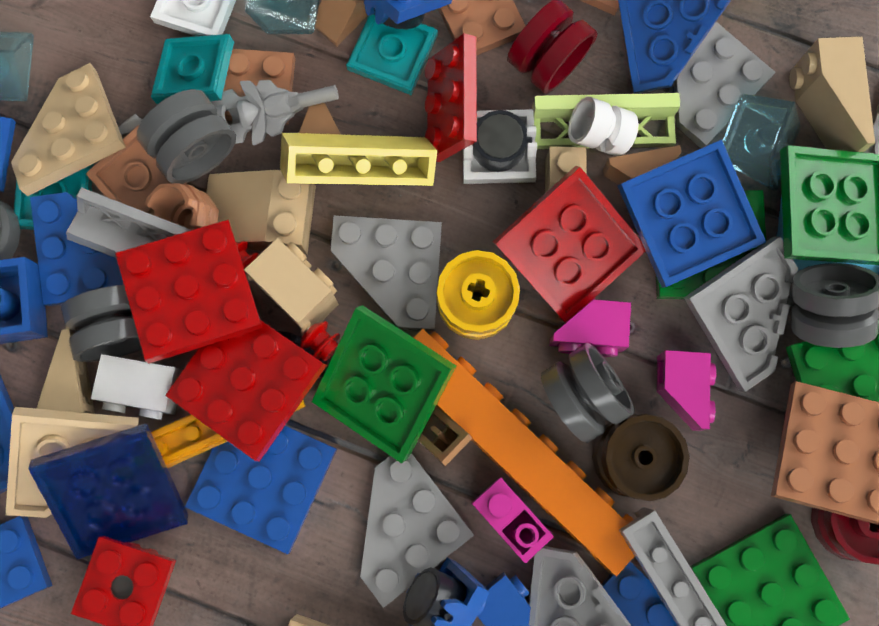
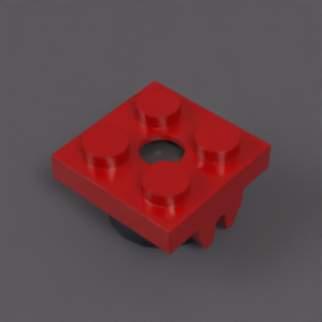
(123, 584)

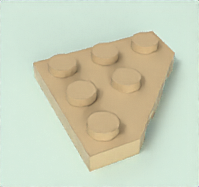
(68, 133)
(42, 433)

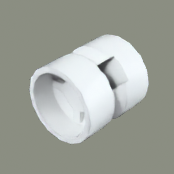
(603, 126)

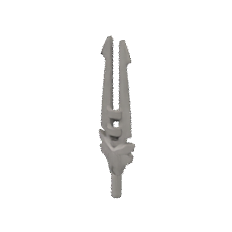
(261, 111)

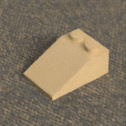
(835, 93)
(264, 207)

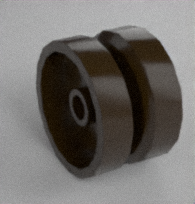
(653, 474)

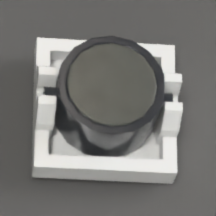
(503, 148)

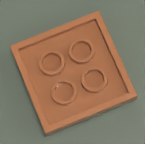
(830, 453)

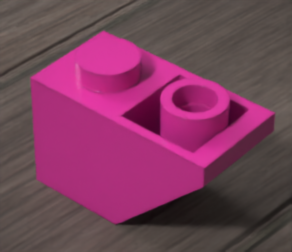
(599, 324)
(685, 386)
(512, 520)

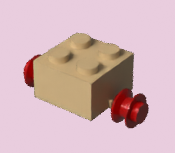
(297, 290)

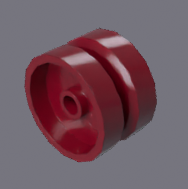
(551, 46)
(846, 536)

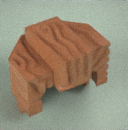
(182, 205)

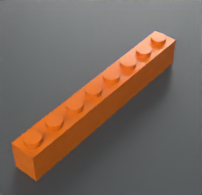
(532, 462)

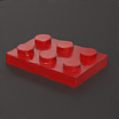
(452, 97)

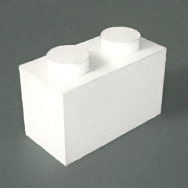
(135, 385)

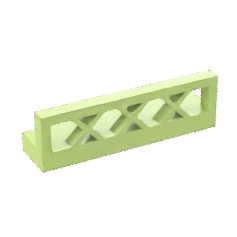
(645, 106)

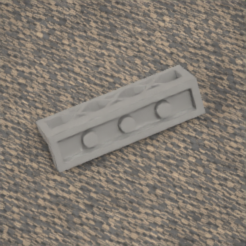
(111, 227)
(669, 571)

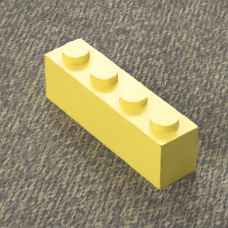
(357, 159)

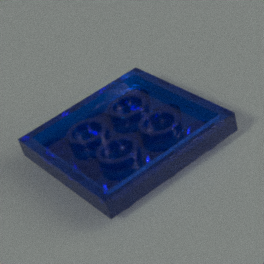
(109, 490)

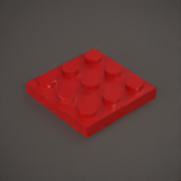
(570, 244)
(188, 291)
(247, 387)

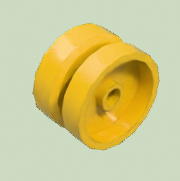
(479, 273)

